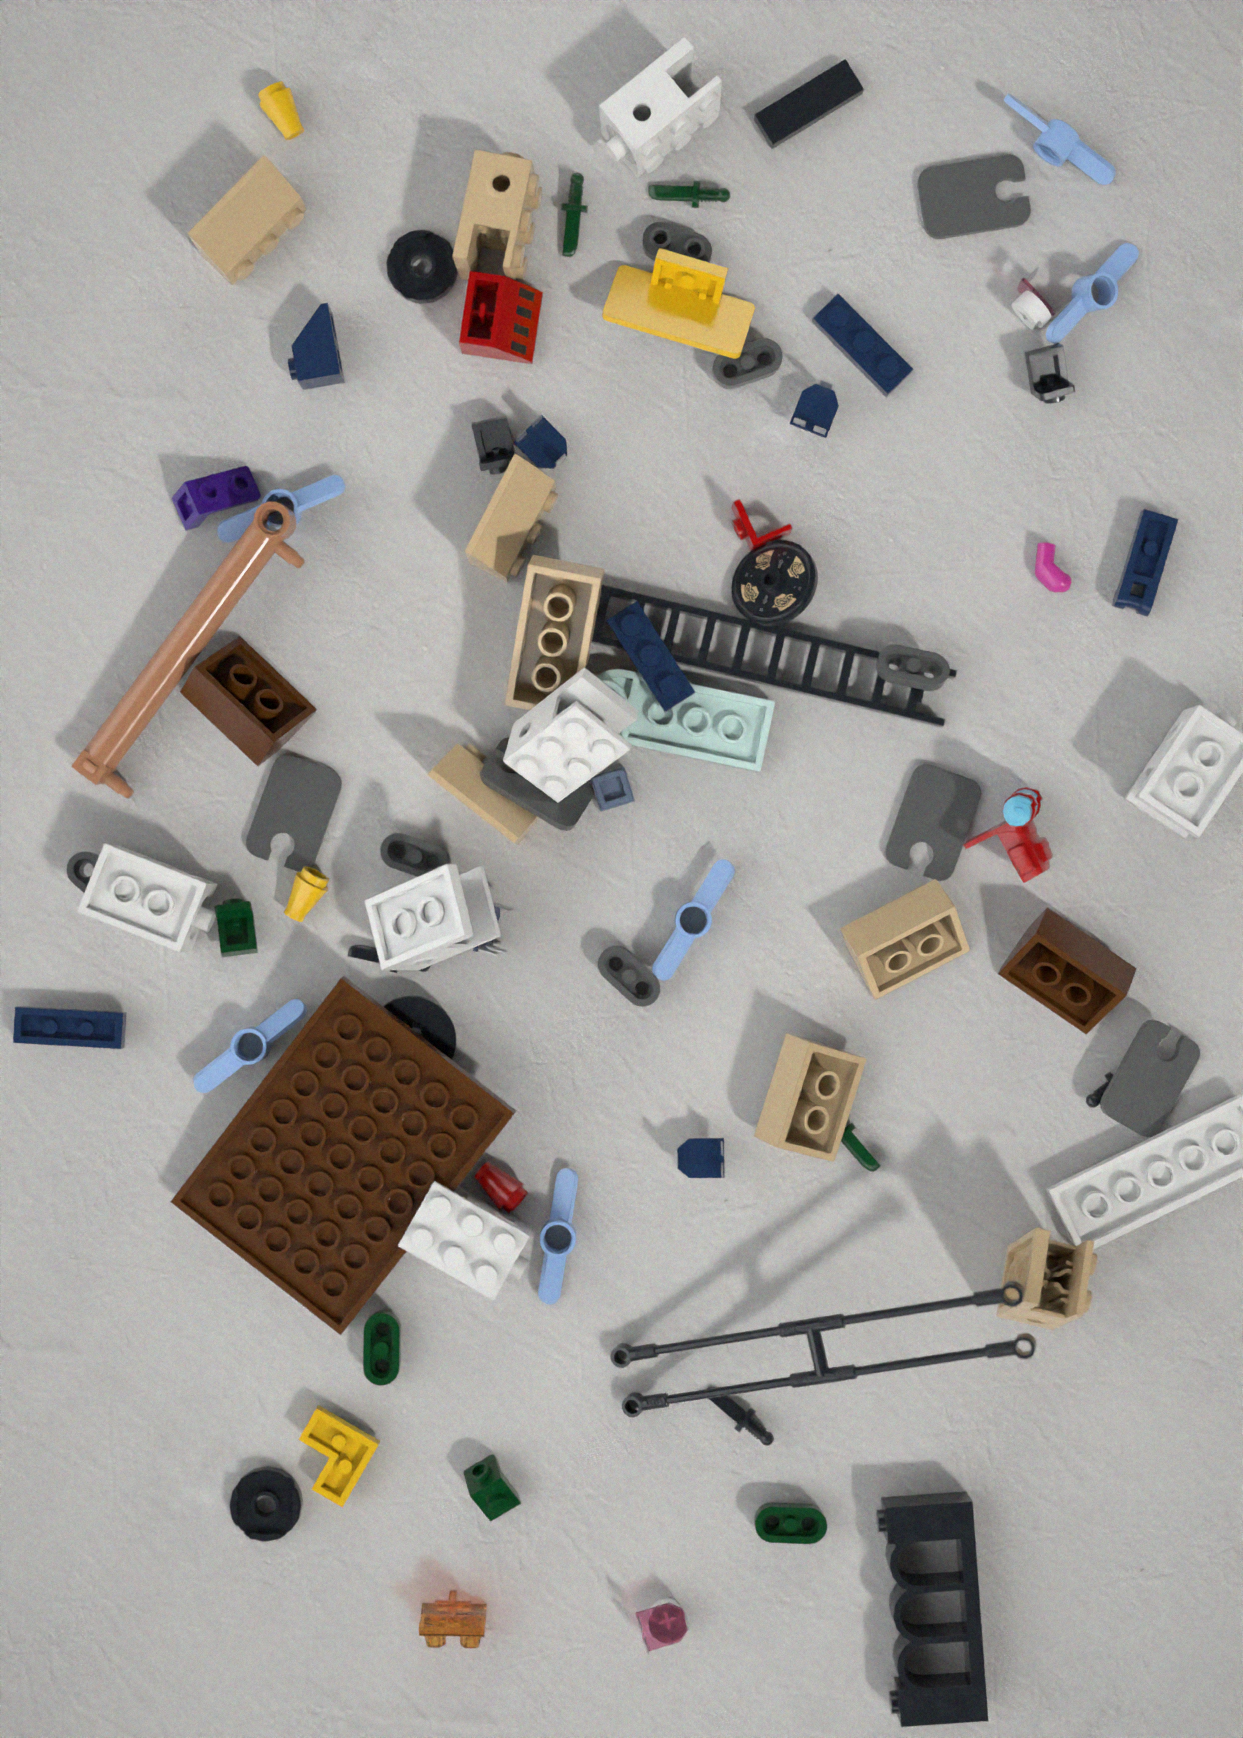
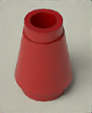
(501, 1187)

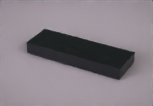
(808, 104)

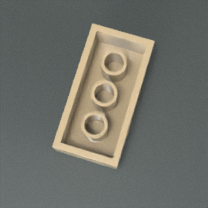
(552, 628)

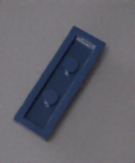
(862, 345)
(650, 656)
(69, 1027)

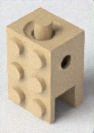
(497, 212)
(1052, 1277)

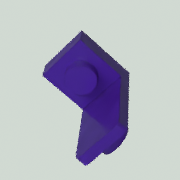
(214, 494)

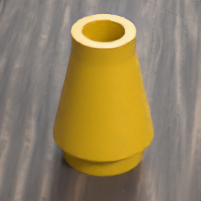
(281, 109)
(306, 891)

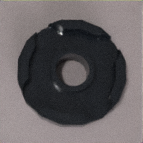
(426, 287)
(272, 1483)

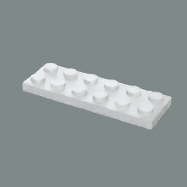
(1153, 1176)

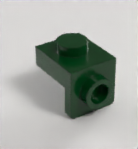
(236, 927)
(490, 1488)

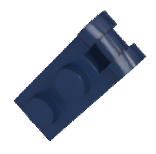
(1145, 561)

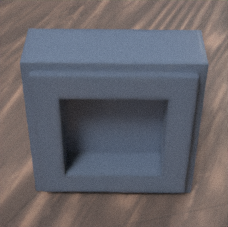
(612, 789)

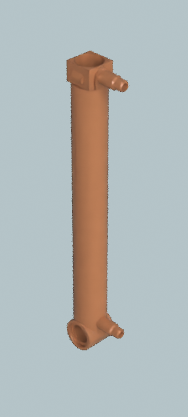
(185, 644)

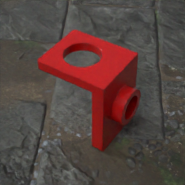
(744, 528)

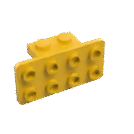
(680, 304)

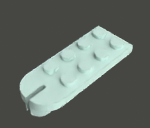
(705, 727)

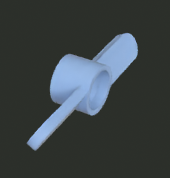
(1062, 142)
(1082, 300)
(304, 498)
(705, 899)
(233, 1059)
(561, 1214)

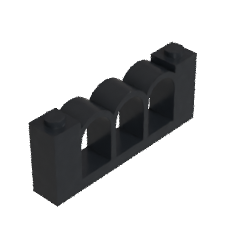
(945, 1696)

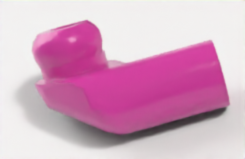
(1048, 572)

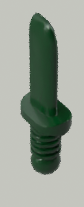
(689, 193)
(573, 214)
(858, 1149)

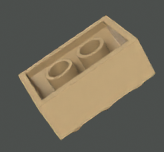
(248, 221)
(512, 520)
(460, 776)
(905, 938)
(809, 1098)

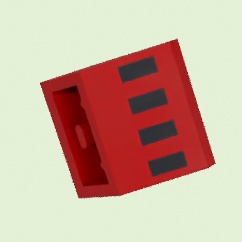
(500, 318)

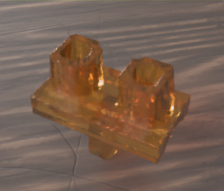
(452, 1619)

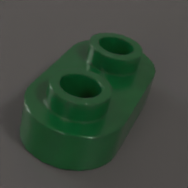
(381, 1346)
(789, 1525)

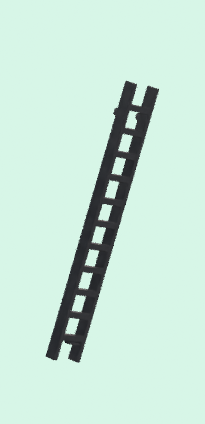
(915, 695)

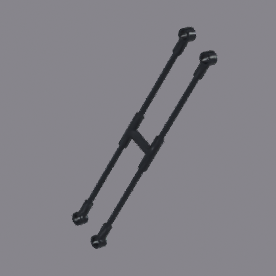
(822, 1373)

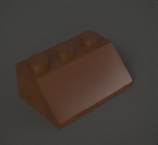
(247, 700)
(1068, 971)

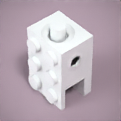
(653, 112)
(570, 735)
(1190, 772)
(148, 898)
(432, 918)
(467, 1239)

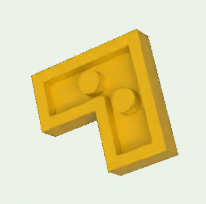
(347, 1450)

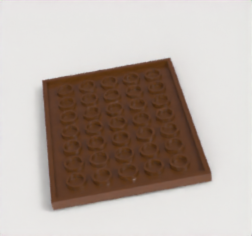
(341, 1154)

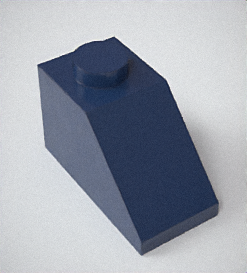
(316, 352)

